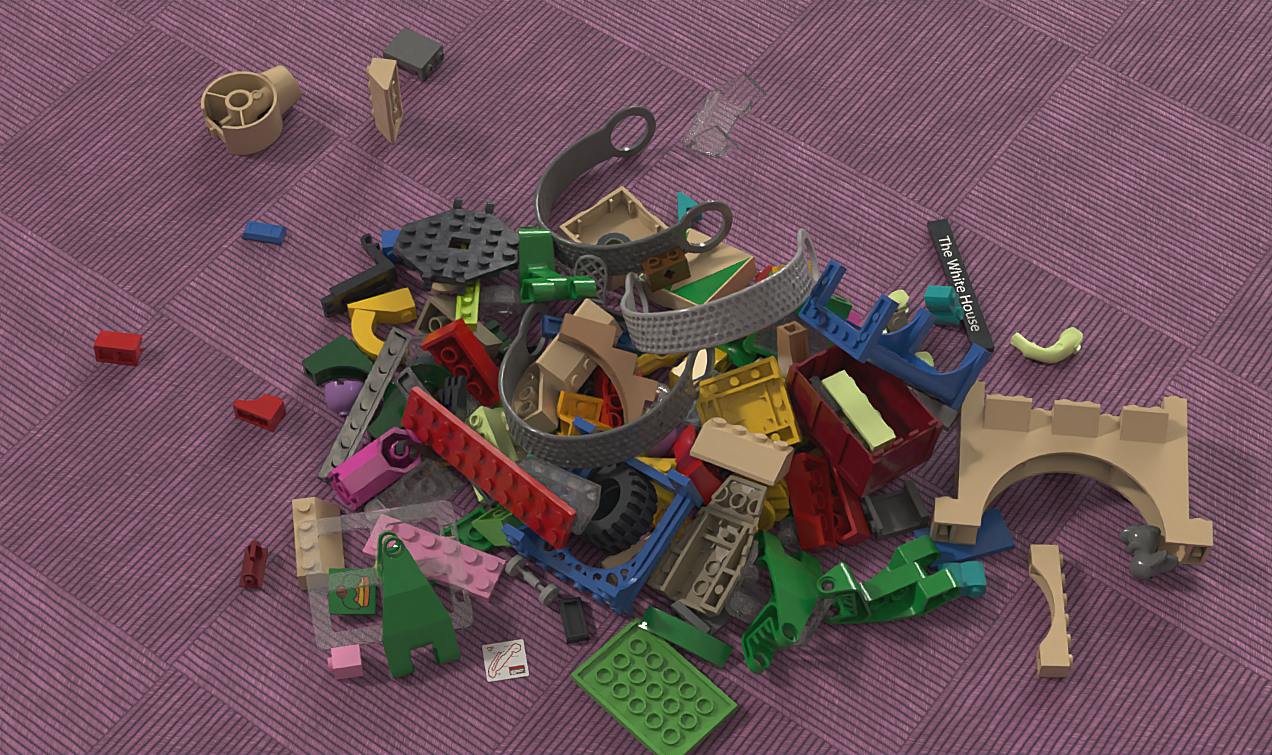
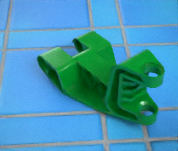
(537, 271)
(894, 593)
(790, 605)
(410, 610)

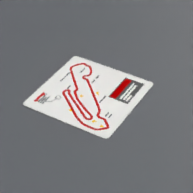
(505, 660)

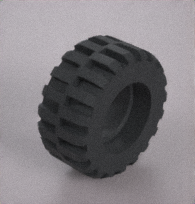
(634, 509)

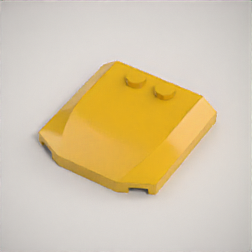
(751, 398)

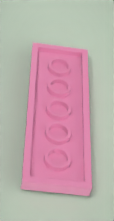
(480, 568)

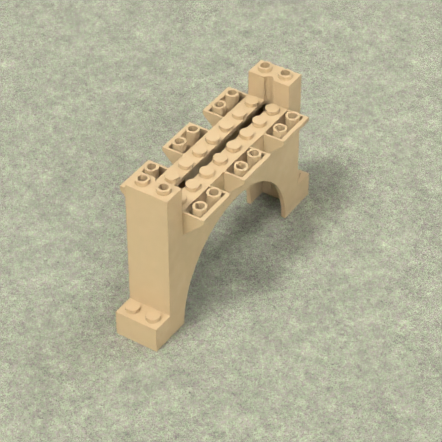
(1134, 453)

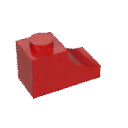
(262, 412)

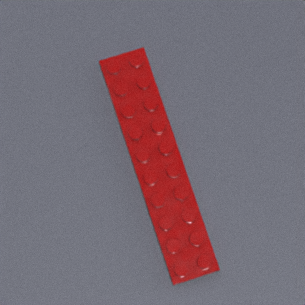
(489, 468)

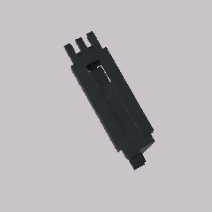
(363, 285)
(454, 399)

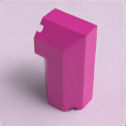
(373, 468)

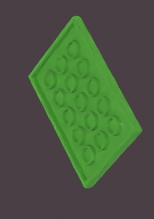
(653, 692)

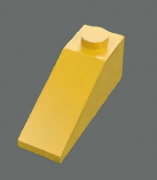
(390, 308)

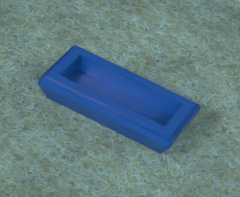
(264, 232)

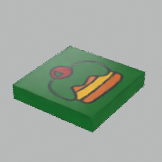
(352, 601)

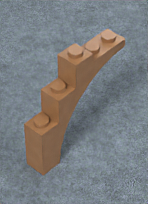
(600, 344)
(792, 347)

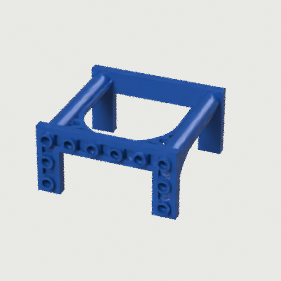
(891, 350)
(620, 598)

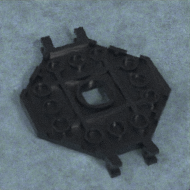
(426, 244)

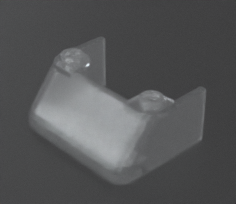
(718, 115)
(749, 599)

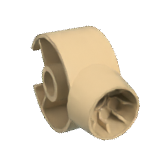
(243, 96)

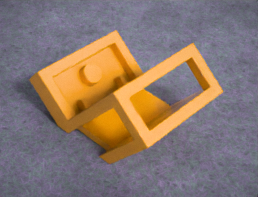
(579, 405)

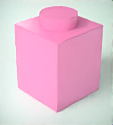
(346, 662)

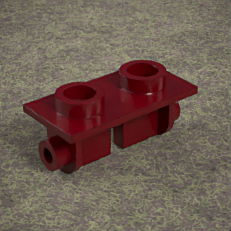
(253, 565)

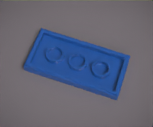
(990, 539)

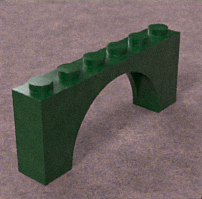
(344, 360)

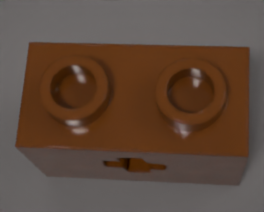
(665, 269)

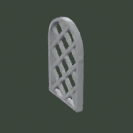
(597, 270)

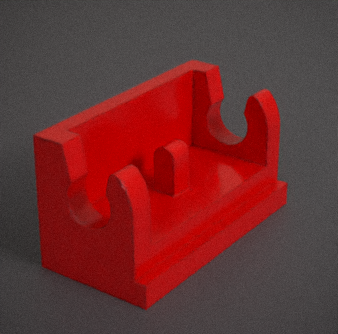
(118, 348)

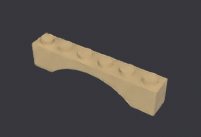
(1045, 570)

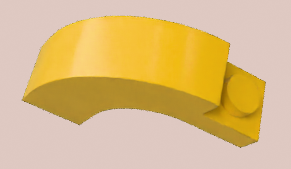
(363, 330)

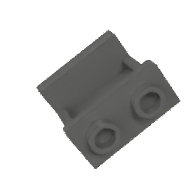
(415, 52)
(895, 512)
(704, 623)

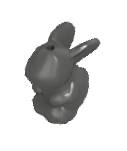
(1143, 543)

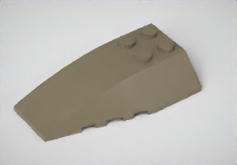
(712, 550)

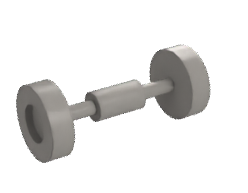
(516, 566)

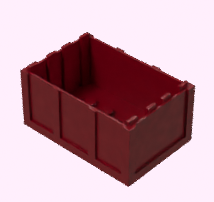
(898, 405)

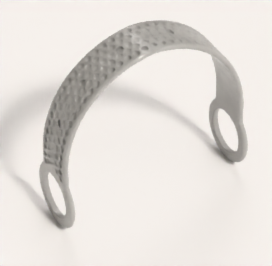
(723, 318)

